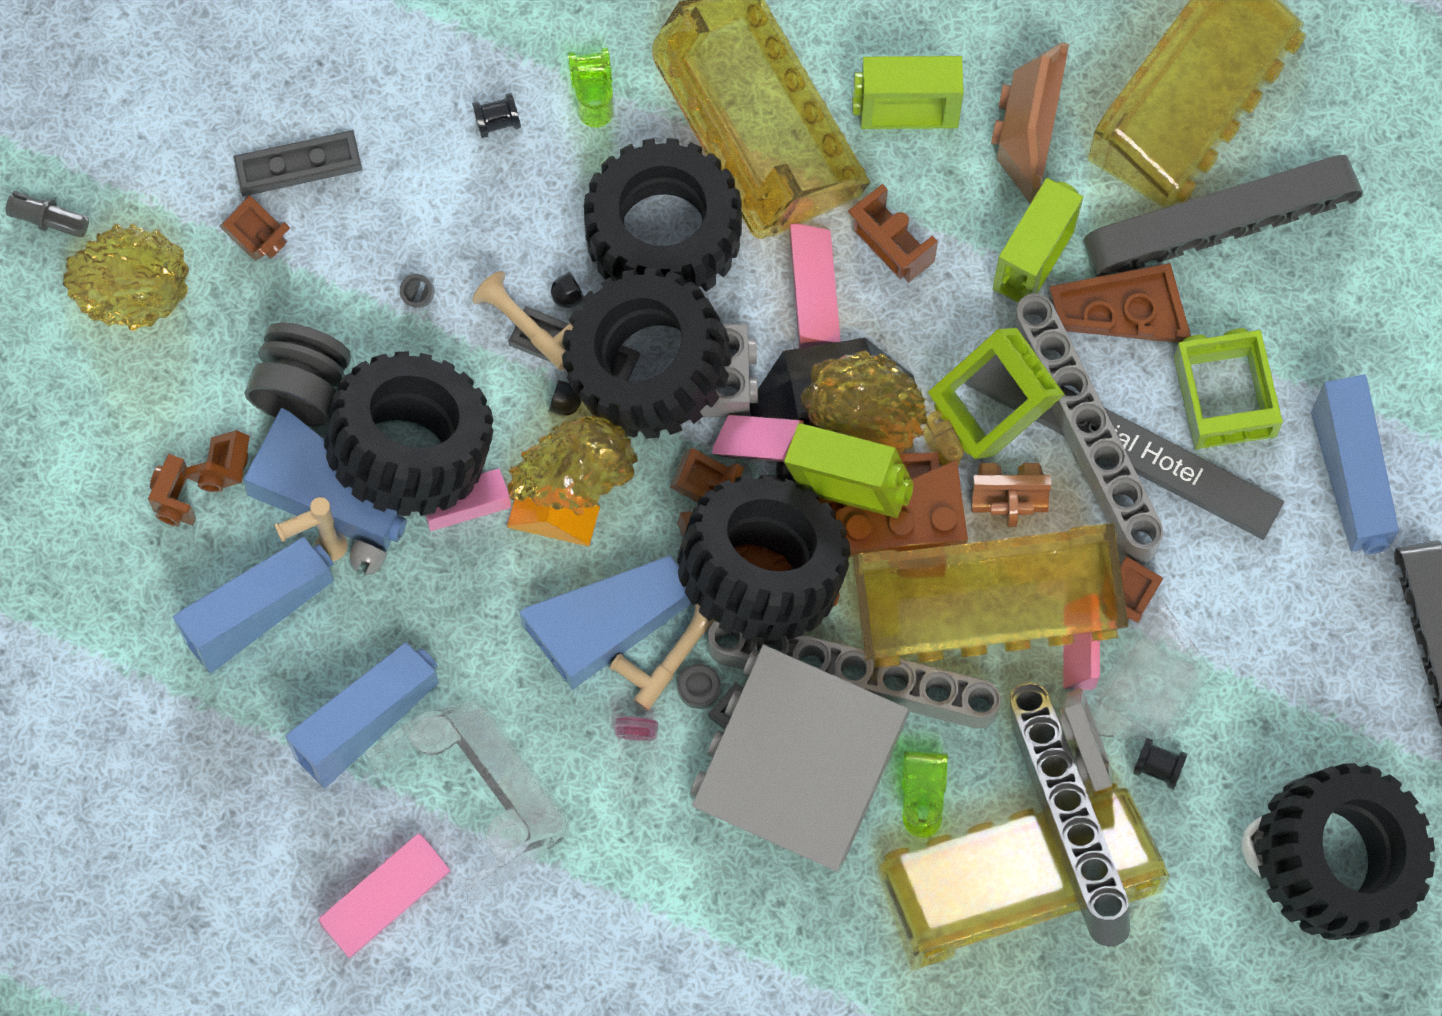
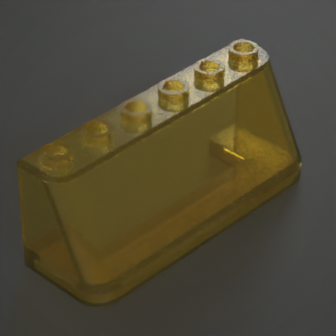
(1193, 94)
(757, 112)
(989, 595)
(1006, 878)

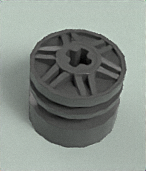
(297, 372)

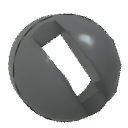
(410, 287)

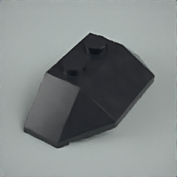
(791, 375)

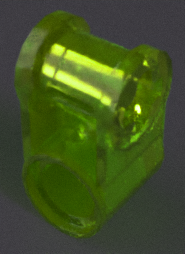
(592, 82)
(923, 786)

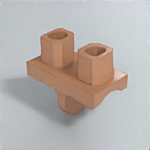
(1010, 494)

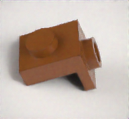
(255, 230)
(224, 462)
(701, 474)
(166, 487)
(1138, 587)

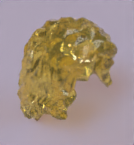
(127, 277)
(866, 400)
(574, 465)

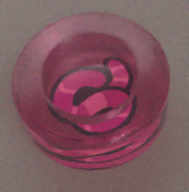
(636, 728)

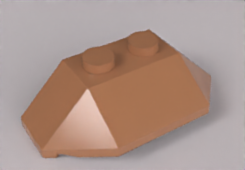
(1030, 118)

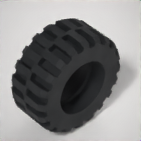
(663, 171)
(621, 311)
(415, 392)
(755, 598)
(1393, 840)

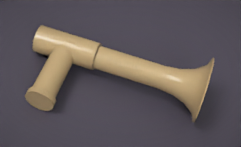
(494, 293)
(321, 517)
(653, 685)

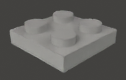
(1091, 754)

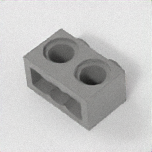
(738, 376)

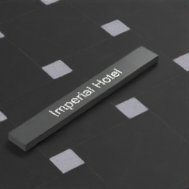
(1156, 459)

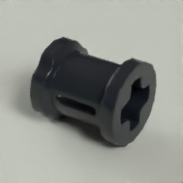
(496, 115)
(1160, 763)

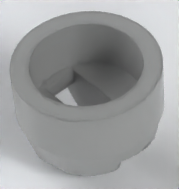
(368, 554)

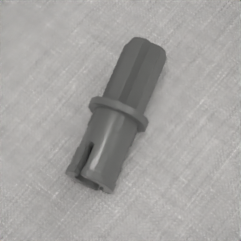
(46, 214)

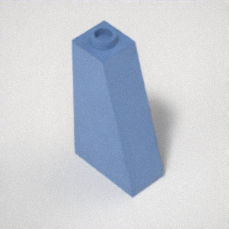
(1356, 463)
(295, 471)
(253, 603)
(606, 618)
(362, 713)

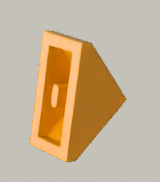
(554, 523)

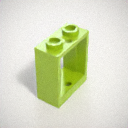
(909, 92)
(1038, 240)
(1026, 371)
(1233, 427)
(849, 470)

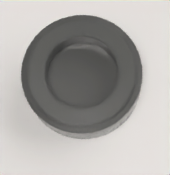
(699, 686)

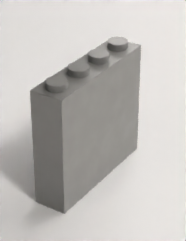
(799, 757)

